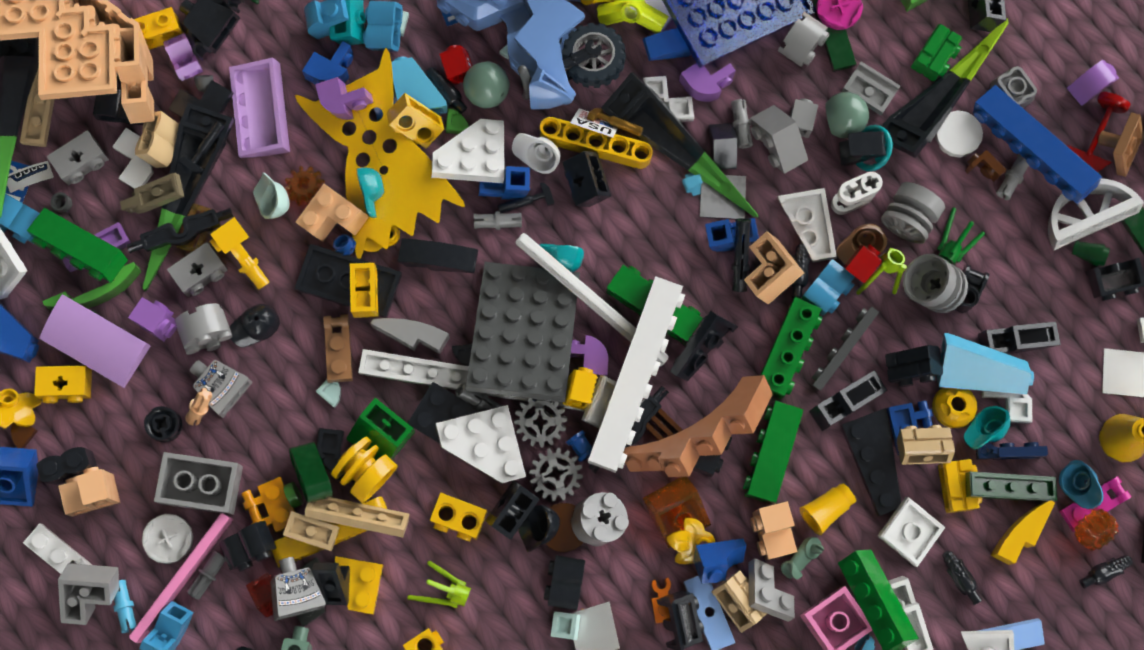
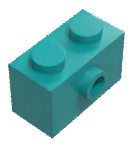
(352, 29)

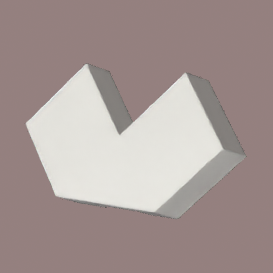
(680, 106)
(137, 171)
(1018, 405)

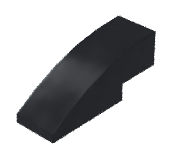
(437, 256)
(1021, 338)
(848, 400)

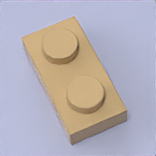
(311, 531)

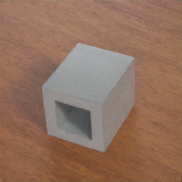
(804, 113)

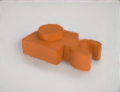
(660, 612)

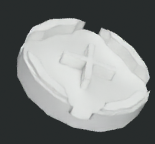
(959, 134)
(167, 538)

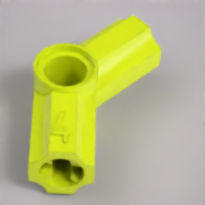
(620, 11)

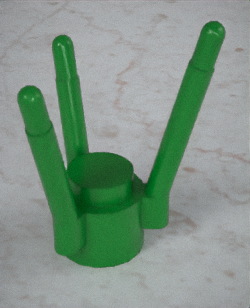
(952, 250)

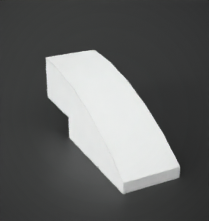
(904, 593)

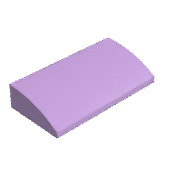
(259, 109)
(93, 341)

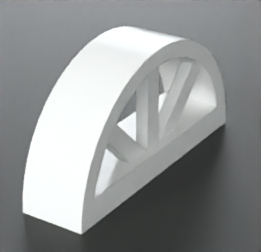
(1130, 205)

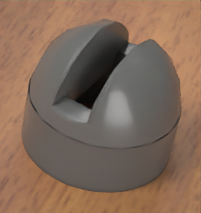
(203, 82)
(59, 204)

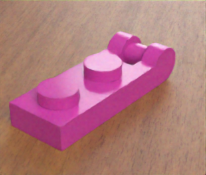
(1074, 513)

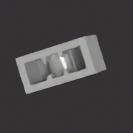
(65, 158)
(185, 270)

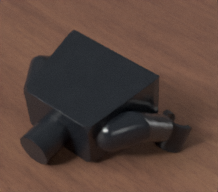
(209, 23)

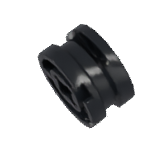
(163, 424)

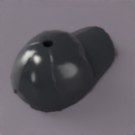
(248, 331)
(539, 527)

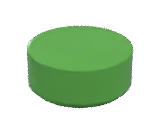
(293, 495)

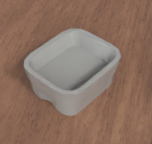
(1016, 86)

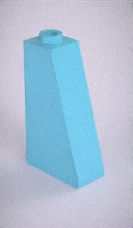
(981, 368)

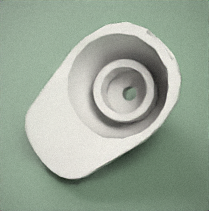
(534, 154)

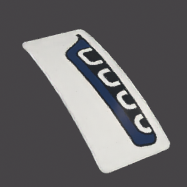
(29, 176)

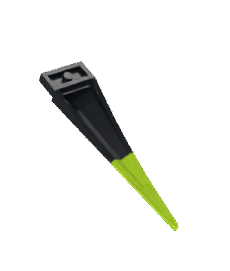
(923, 116)

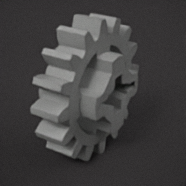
(551, 420)
(559, 485)

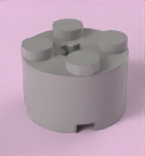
(804, 39)
(203, 328)
(612, 515)

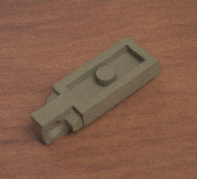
(154, 194)

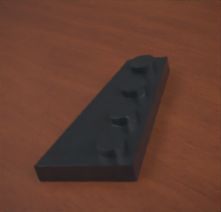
(874, 456)

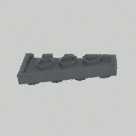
(838, 355)

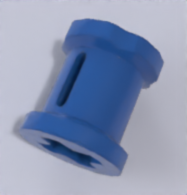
(580, 445)

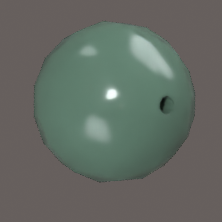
(486, 84)
(846, 114)

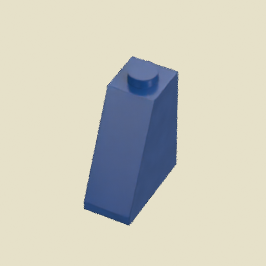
(16, 338)

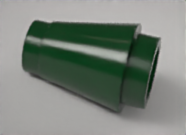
(1091, 252)

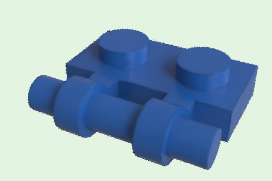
(904, 416)

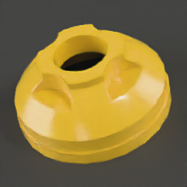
(946, 414)

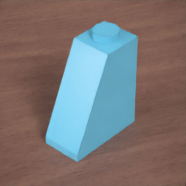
(412, 80)

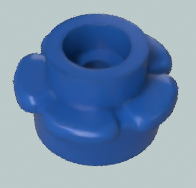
(344, 244)

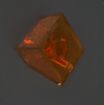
(673, 504)

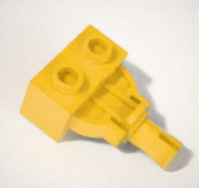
(228, 239)

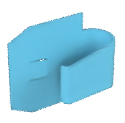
(692, 183)
(869, 644)

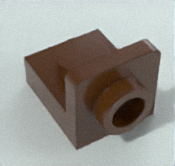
(988, 165)

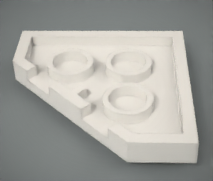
(473, 154)
(484, 442)

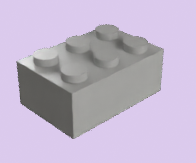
(198, 483)

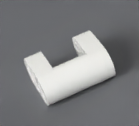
(862, 193)

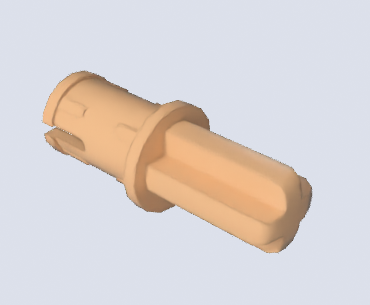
(198, 407)

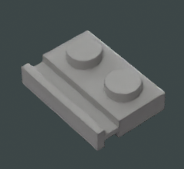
(872, 87)

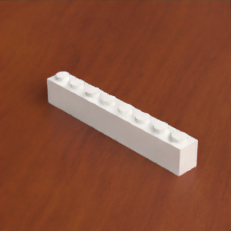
(635, 374)

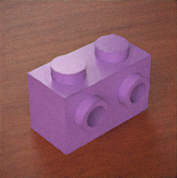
(154, 319)

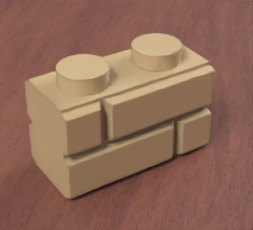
(925, 445)
(734, 599)

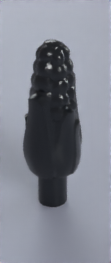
(447, 90)
(803, 261)
(1106, 571)
(961, 576)

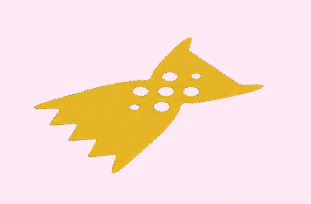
(408, 179)

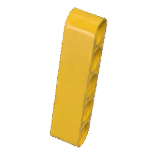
(605, 150)
(290, 547)

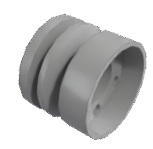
(913, 212)
(935, 283)

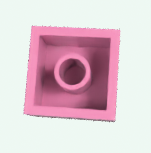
(836, 620)

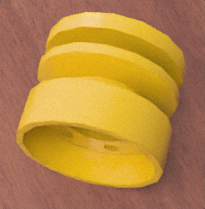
(364, 469)

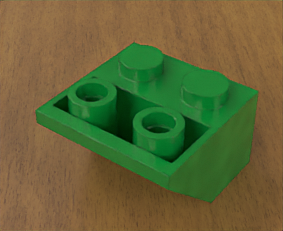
(382, 428)

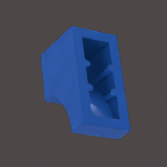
(716, 558)

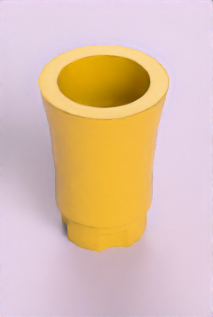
(827, 508)

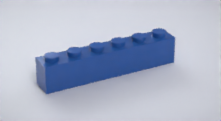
(1036, 145)

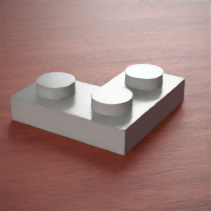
(764, 595)

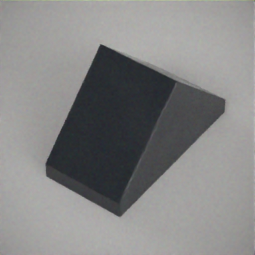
(723, 145)

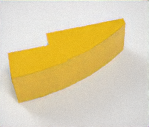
(1022, 533)

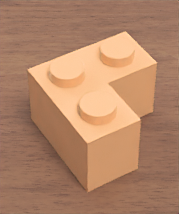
(327, 210)
(775, 272)
(89, 492)
(774, 530)

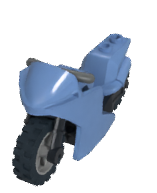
(546, 45)

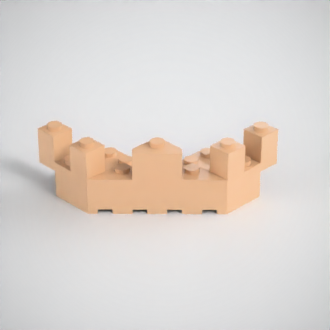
(84, 50)

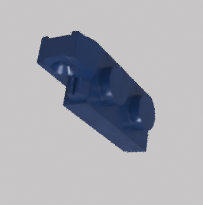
(1008, 451)

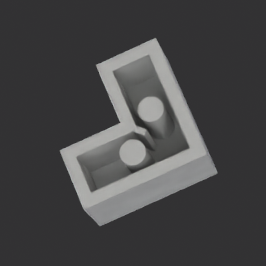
(780, 137)
(82, 588)

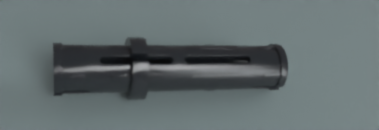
(741, 255)

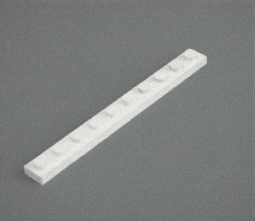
(420, 372)

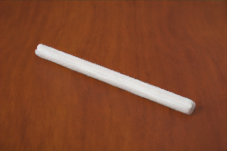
(578, 288)

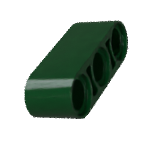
(310, 472)

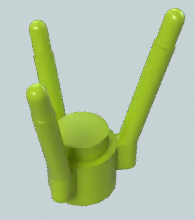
(892, 262)
(457, 593)

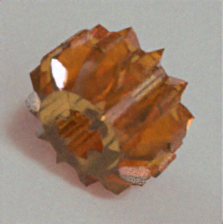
(310, 178)
(1096, 529)

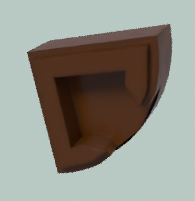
(22, 435)

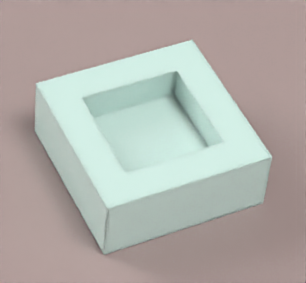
(565, 625)

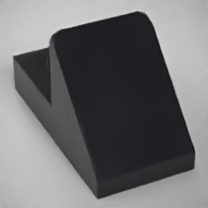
(862, 147)
(332, 582)

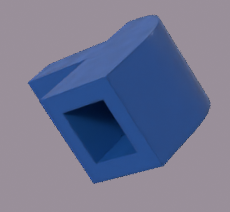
(322, 69)
(515, 184)
(722, 234)

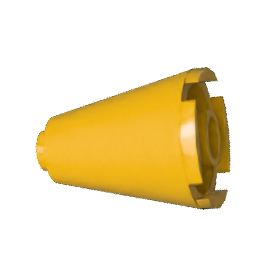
(1123, 437)

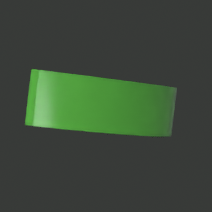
(103, 293)

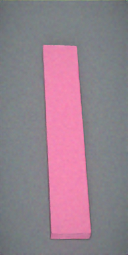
(181, 577)

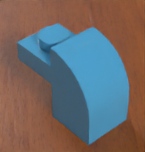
(323, 15)
(168, 629)

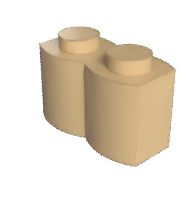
(158, 141)

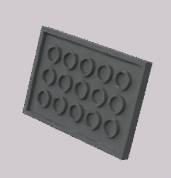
(522, 334)

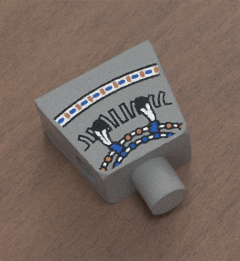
(223, 382)
(294, 591)

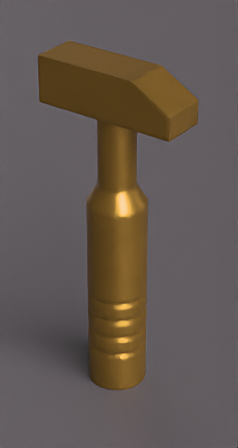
(615, 121)

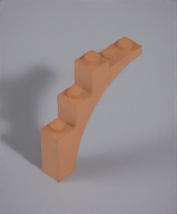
(709, 436)

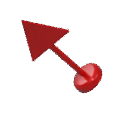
(1112, 103)

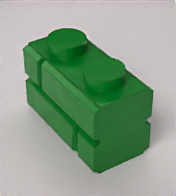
(936, 53)

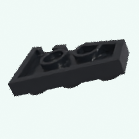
(705, 339)

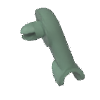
(808, 550)

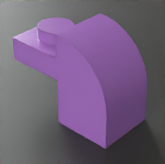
(182, 57)
(1093, 82)
(703, 85)
(338, 102)
(593, 353)

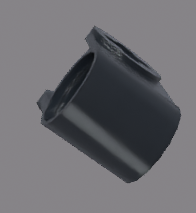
(976, 284)

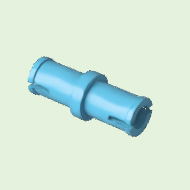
(123, 607)

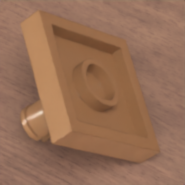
(1125, 145)

